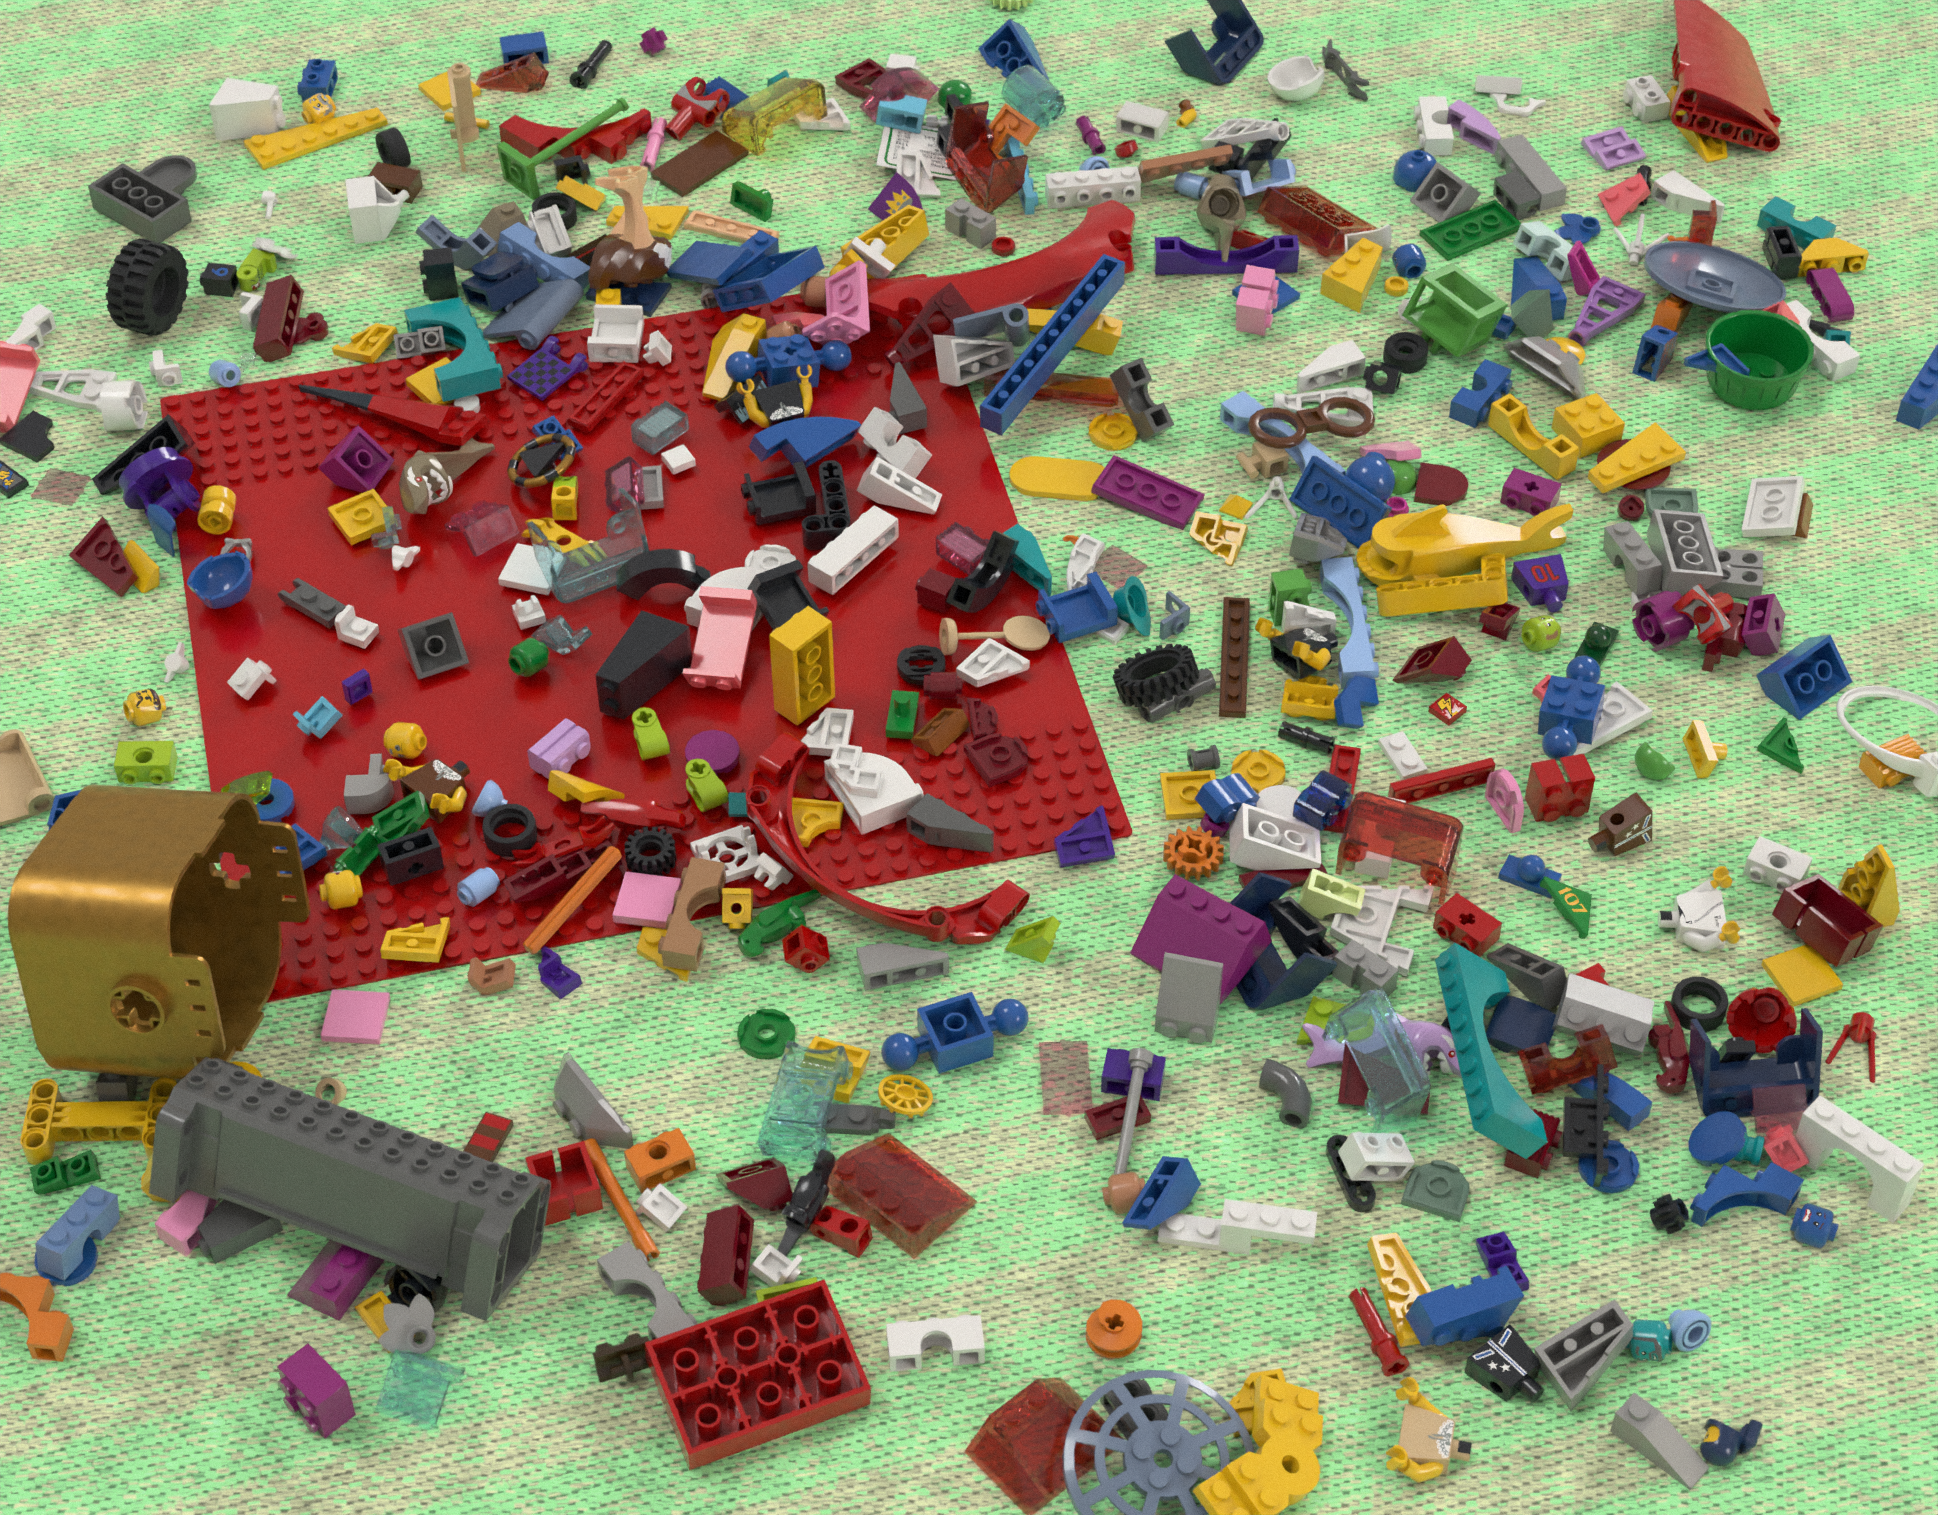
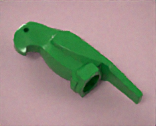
(775, 923)

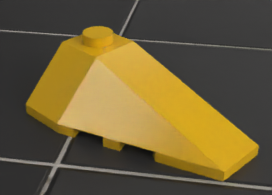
(1708, 147)
(737, 335)
(1099, 337)
(1873, 886)

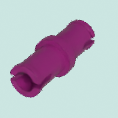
(1090, 135)

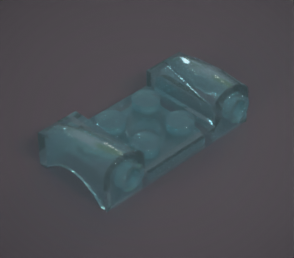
(802, 1102)

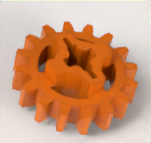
(1193, 853)

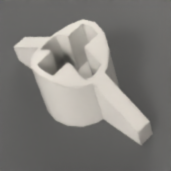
(403, 556)
(176, 662)

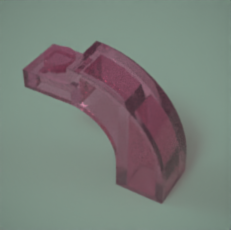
(895, 85)

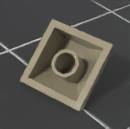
(500, 219)

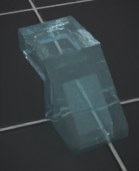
(559, 635)

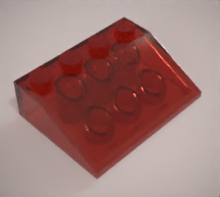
(1311, 217)
(898, 1193)

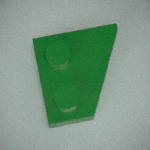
(402, 817)

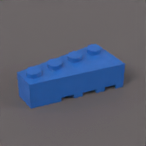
(1921, 399)

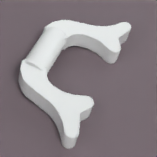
(1513, 110)

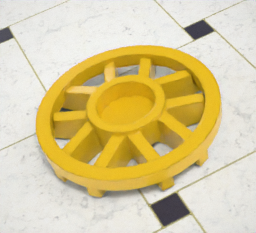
(905, 1095)

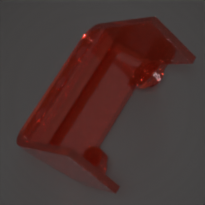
(975, 165)
(1403, 834)

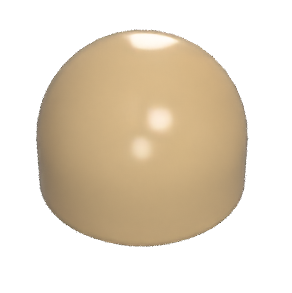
(339, 1086)

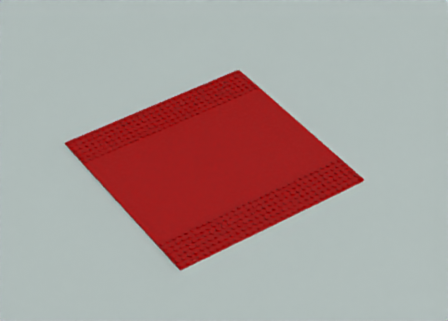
(268, 449)

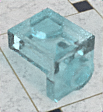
(392, 524)

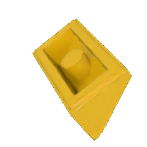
(144, 567)

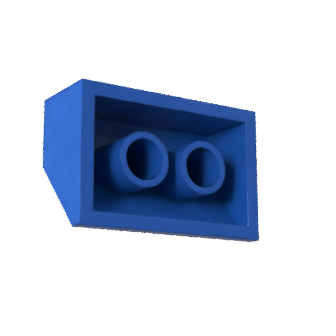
(1805, 676)

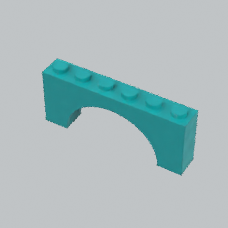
(476, 367)

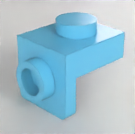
(319, 718)

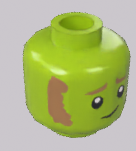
(1541, 633)

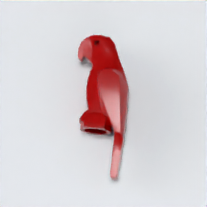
(636, 813)

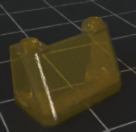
(755, 117)

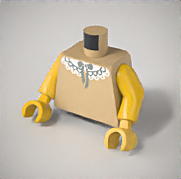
(1424, 1438)

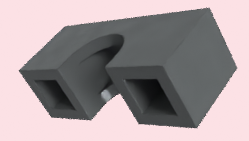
(1132, 386)

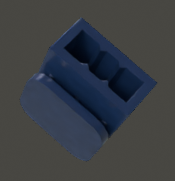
(499, 281)

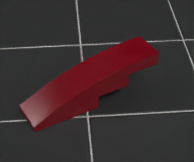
(553, 875)

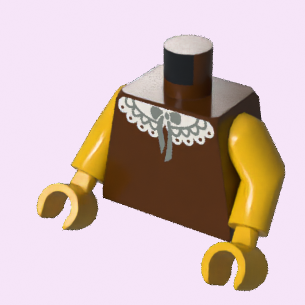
(439, 783)

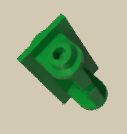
(363, 854)

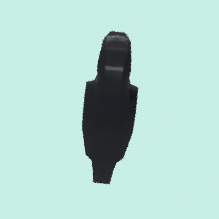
(807, 1200)

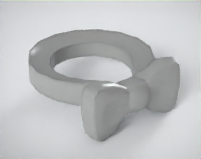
(245, 543)

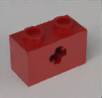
(1467, 925)

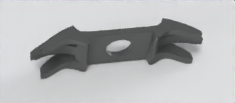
(1351, 77)

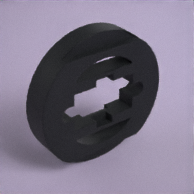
(913, 674)

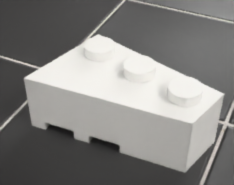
(971, 358)

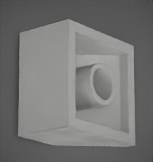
(1444, 194)

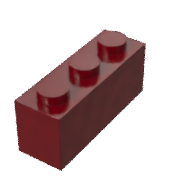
(726, 1255)

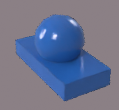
(1527, 873)

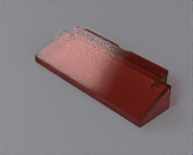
(1069, 389)

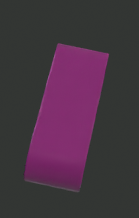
(1831, 294)

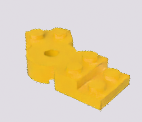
(1284, 1465)

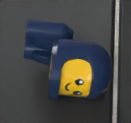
(1723, 1441)

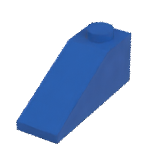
(1164, 1194)

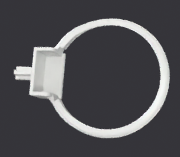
(1923, 769)

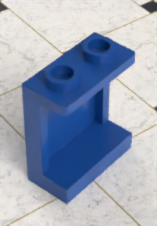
(1078, 610)

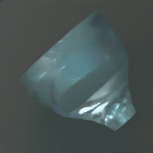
(339, 830)

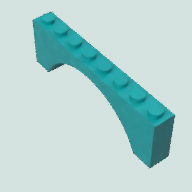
(1494, 1105)

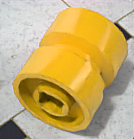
(217, 509)

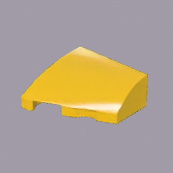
(582, 193)
(1212, 531)
(571, 787)

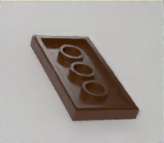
(699, 163)

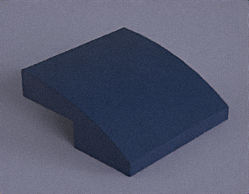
(1519, 1025)

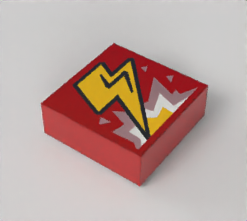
(1447, 709)

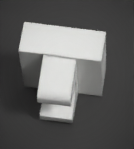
(658, 349)
(528, 613)
(775, 870)

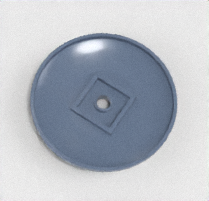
(1713, 276)

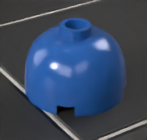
(1412, 169)

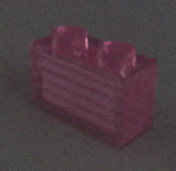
(627, 475)
(961, 547)

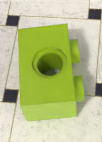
(145, 761)

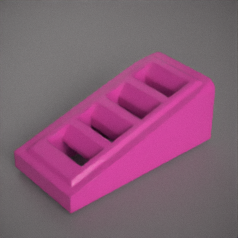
(1582, 269)

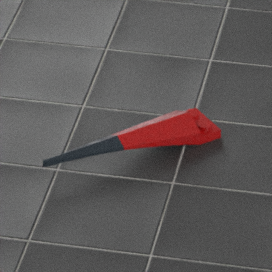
(438, 421)

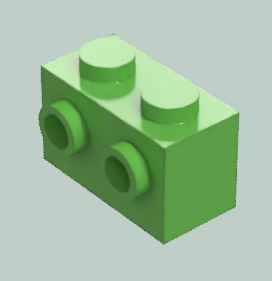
(1287, 586)

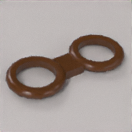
(1311, 421)

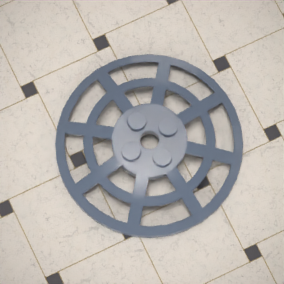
(1145, 1442)

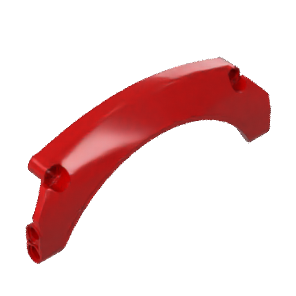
(1033, 280)

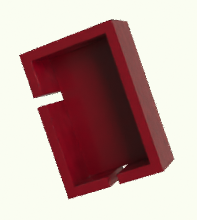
(1827, 920)

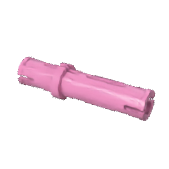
(655, 140)

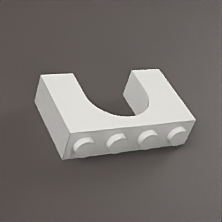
(1890, 1167)

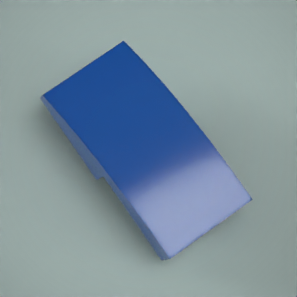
(551, 426)

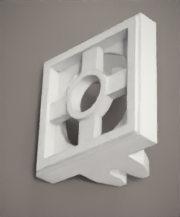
(738, 834)

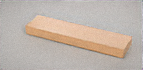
(724, 227)

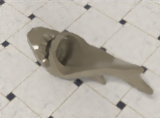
(1222, 211)

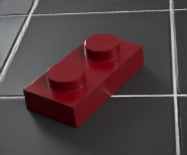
(1109, 1117)

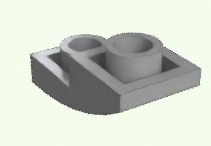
(424, 342)

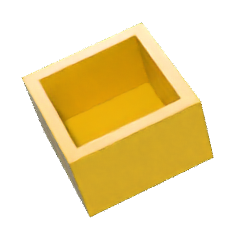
(1588, 424)

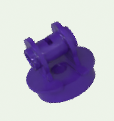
(162, 480)

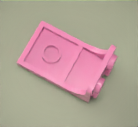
(846, 307)

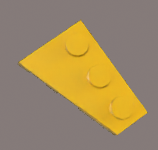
(662, 220)

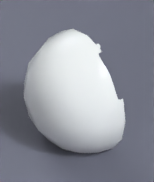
(1296, 78)

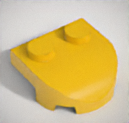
(1309, 698)

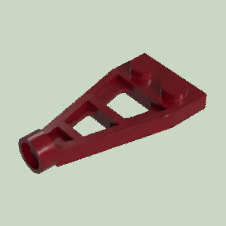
(858, 76)
(952, 306)

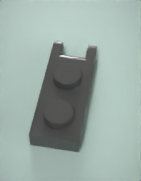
(312, 602)

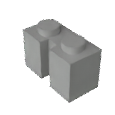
(971, 221)
(1365, 969)

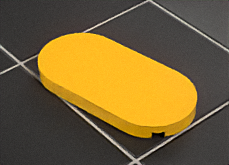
(1055, 478)

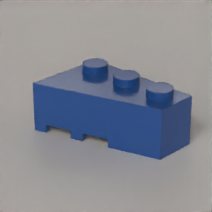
(1465, 1312)

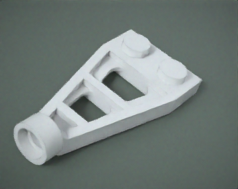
(1246, 130)
(90, 392)
(1351, 418)

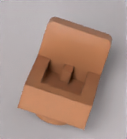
(491, 977)

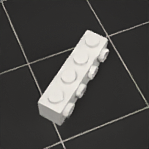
(1094, 185)
(853, 550)

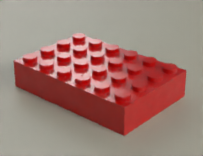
(757, 1374)

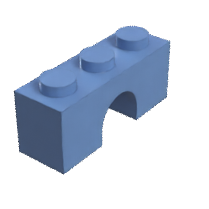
(62, 1245)

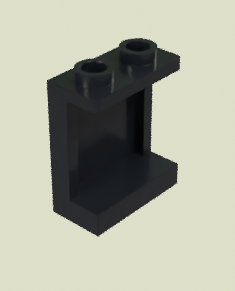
(780, 496)
(782, 593)

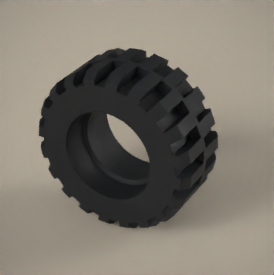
(147, 287)

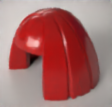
(1761, 1017)

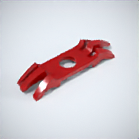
(584, 837)

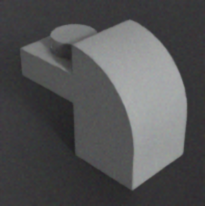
(368, 792)

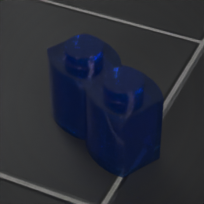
(1323, 800)

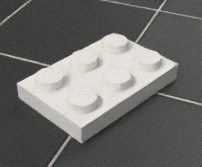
(1773, 506)

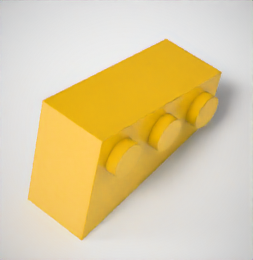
(1353, 275)

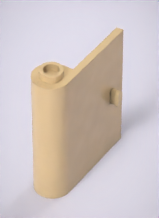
(463, 108)
(22, 783)

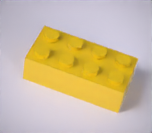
(802, 665)

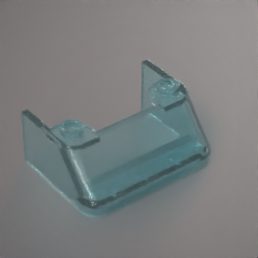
(595, 564)
(1384, 1057)

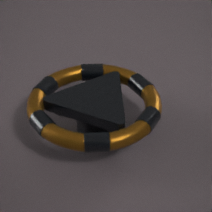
(541, 460)

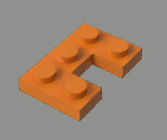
(1011, 123)

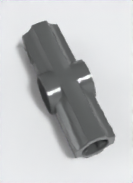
(1203, 685)

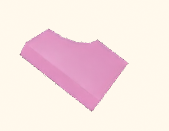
(1394, 451)

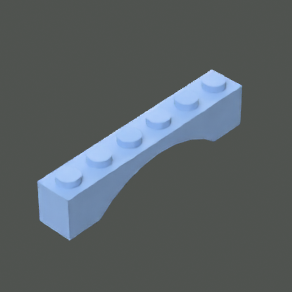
(1236, 415)
(1340, 585)

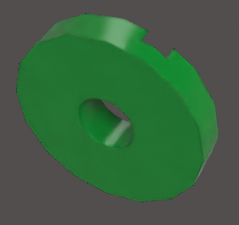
(761, 1047)

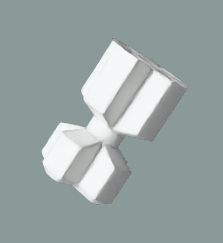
(933, 121)

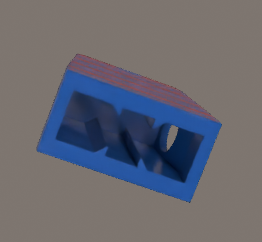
(1656, 342)

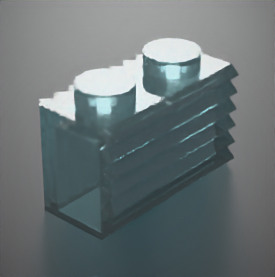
(659, 427)

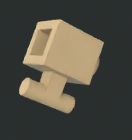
(1265, 459)

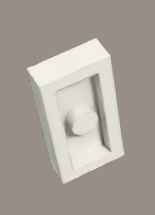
(1402, 756)

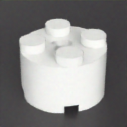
(122, 405)

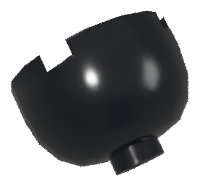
(406, 1284)

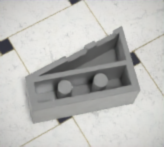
(1584, 1352)

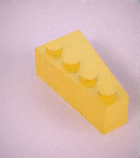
(899, 232)

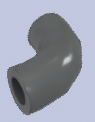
(1292, 1091)

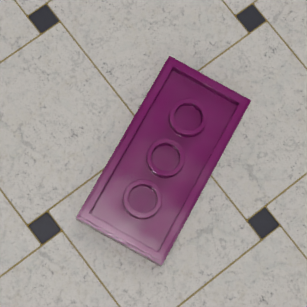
(1147, 493)

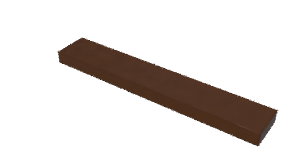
(1234, 657)

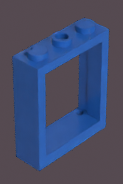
(768, 279)

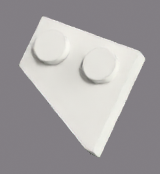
(913, 168)

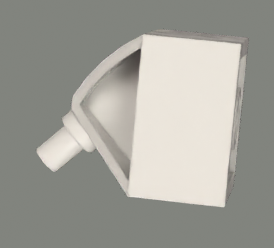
(372, 208)

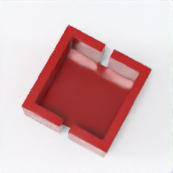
(1552, 796)
(573, 1187)

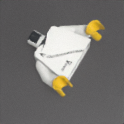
(1701, 915)

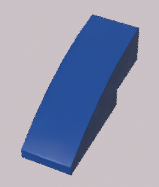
(1625, 1102)

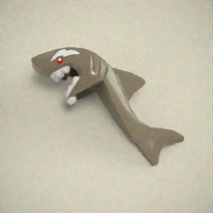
(436, 470)

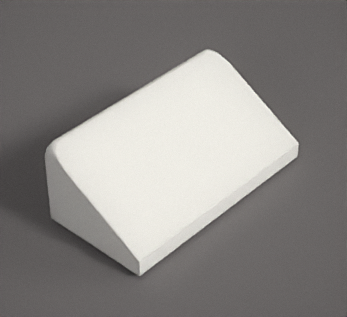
(1498, 84)

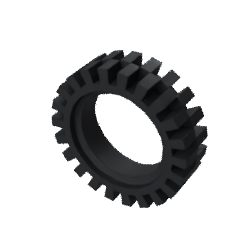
(1132, 675)

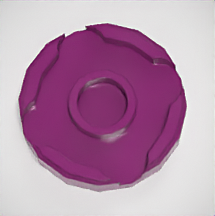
(716, 748)

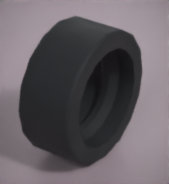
(562, 201)
(509, 814)
(1704, 987)

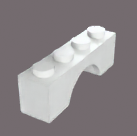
(1832, 358)

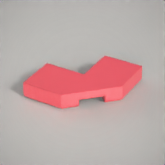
(800, 319)

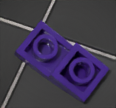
(1498, 1252)

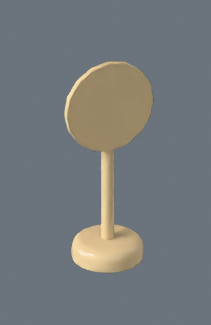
(1019, 631)

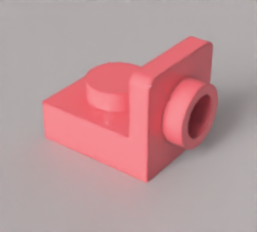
(1784, 1148)

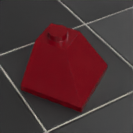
(1435, 663)
(760, 1182)

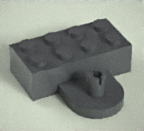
(147, 199)

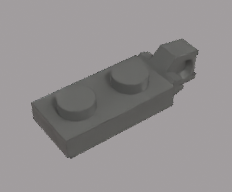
(858, 1119)

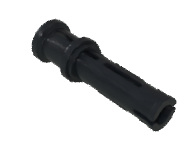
(588, 69)

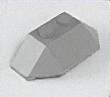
(1549, 363)
(1315, 540)
(587, 1108)

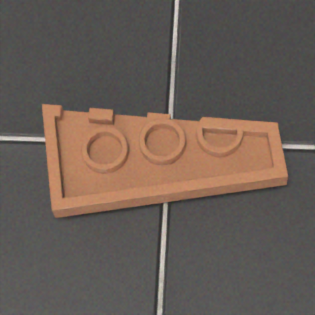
(1171, 165)

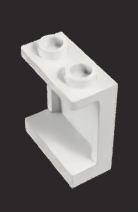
(616, 333)

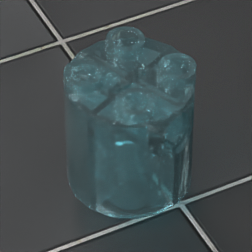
(1033, 96)

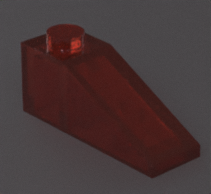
(515, 76)

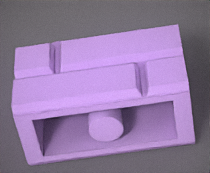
(559, 748)

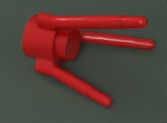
(1860, 1031)

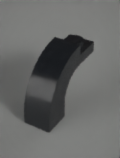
(659, 567)
(988, 578)

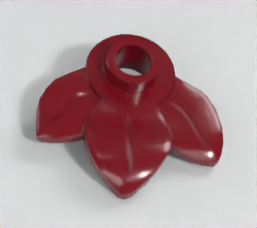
(311, 327)

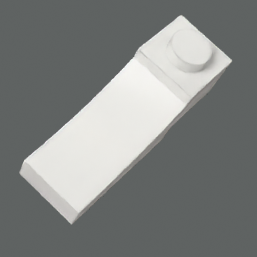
(34, 326)

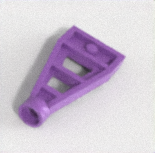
(1613, 293)

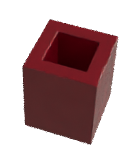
(934, 590)

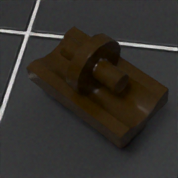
(621, 1359)

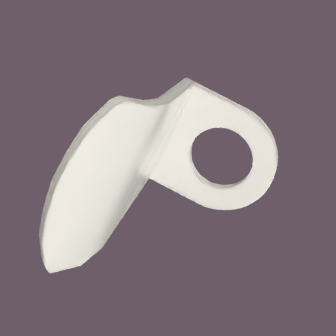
(1379, 236)

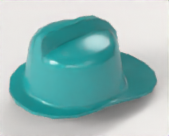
(1133, 605)

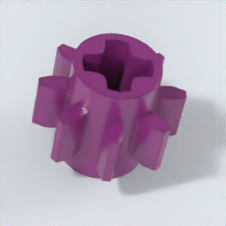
(653, 41)

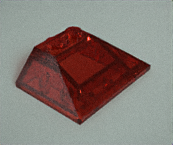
(1025, 1441)

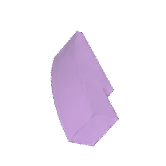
(1473, 126)

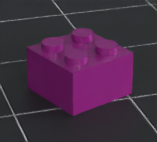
(315, 1391)

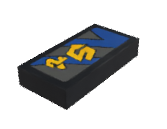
(11, 481)

